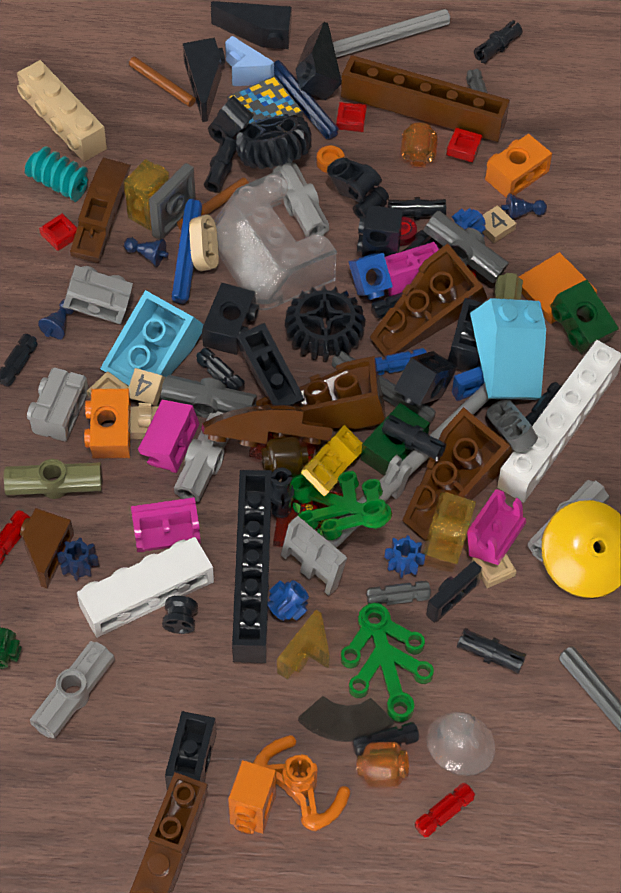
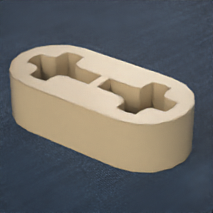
(203, 243)

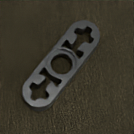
(512, 425)

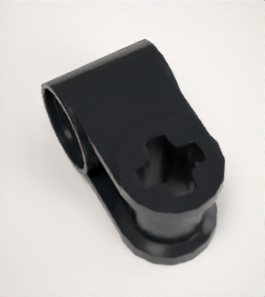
(230, 120)
(353, 178)

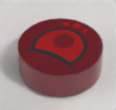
(408, 232)

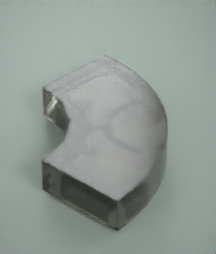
(345, 722)

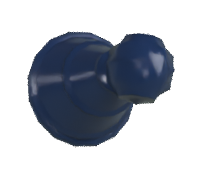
(517, 207)
(152, 251)
(55, 323)

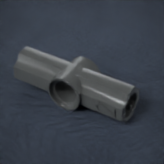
(468, 245)
(205, 396)

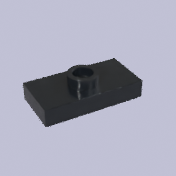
(453, 591)

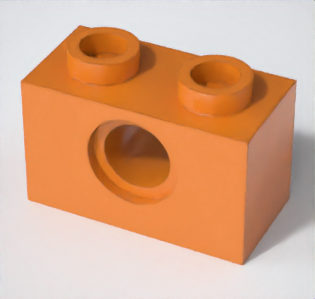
(518, 165)
(111, 440)
(252, 797)

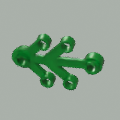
(371, 514)
(387, 657)

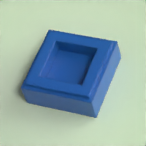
(467, 383)

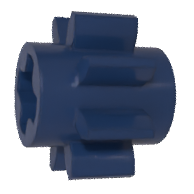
(70, 556)

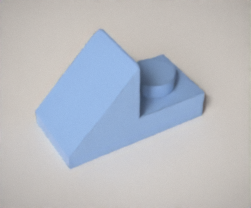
(247, 64)

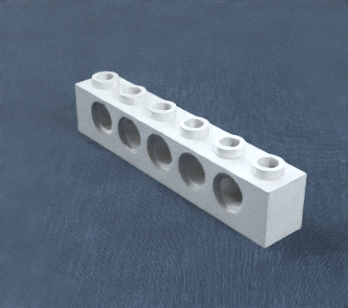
(560, 420)

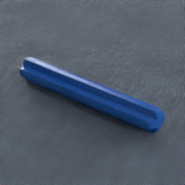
(184, 264)

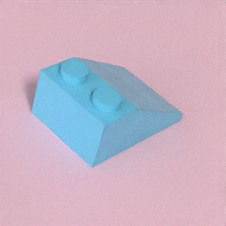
(152, 339)
(511, 347)

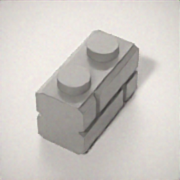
(98, 294)
(58, 404)

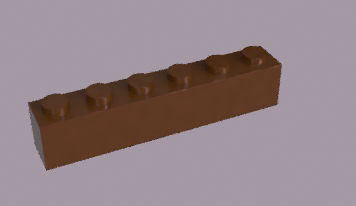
(424, 98)

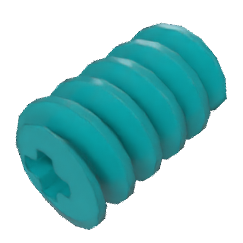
(57, 173)

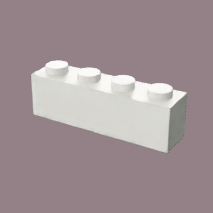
(145, 586)

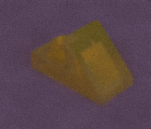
(307, 643)

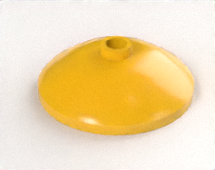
(570, 550)

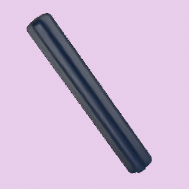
(305, 102)

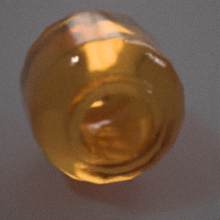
(419, 144)
(383, 764)

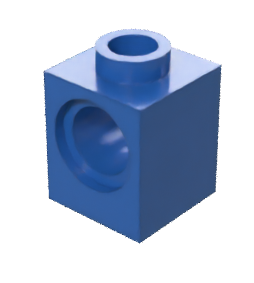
(360, 267)

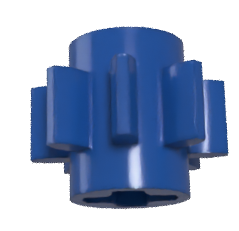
(470, 219)
(401, 548)
(288, 600)

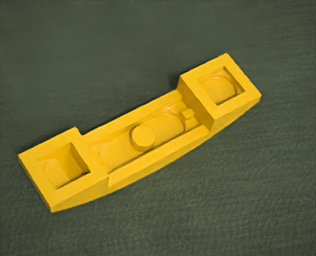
(332, 460)

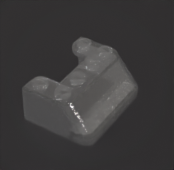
(263, 251)

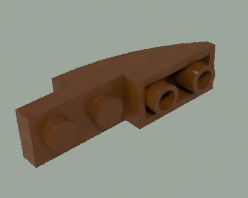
(99, 209)
(252, 425)
(170, 836)

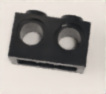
(380, 231)

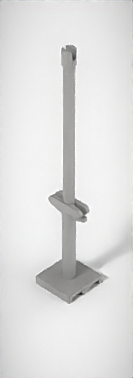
(321, 555)

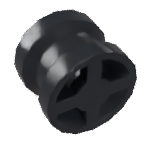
(180, 614)

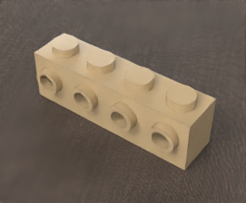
(62, 110)

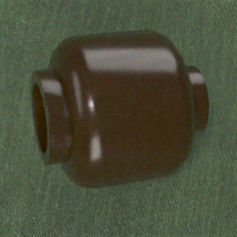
(284, 453)

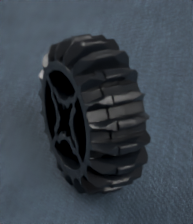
(274, 141)
(306, 325)

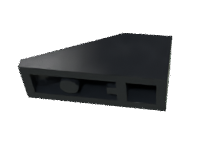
(257, 23)
(318, 64)
(203, 68)
(269, 366)

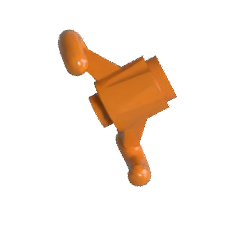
(299, 781)

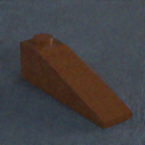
(428, 303)
(345, 397)
(465, 469)

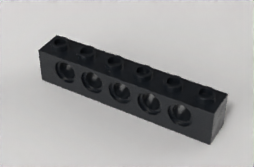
(252, 567)

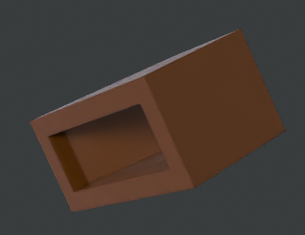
(43, 539)

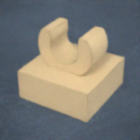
(140, 419)

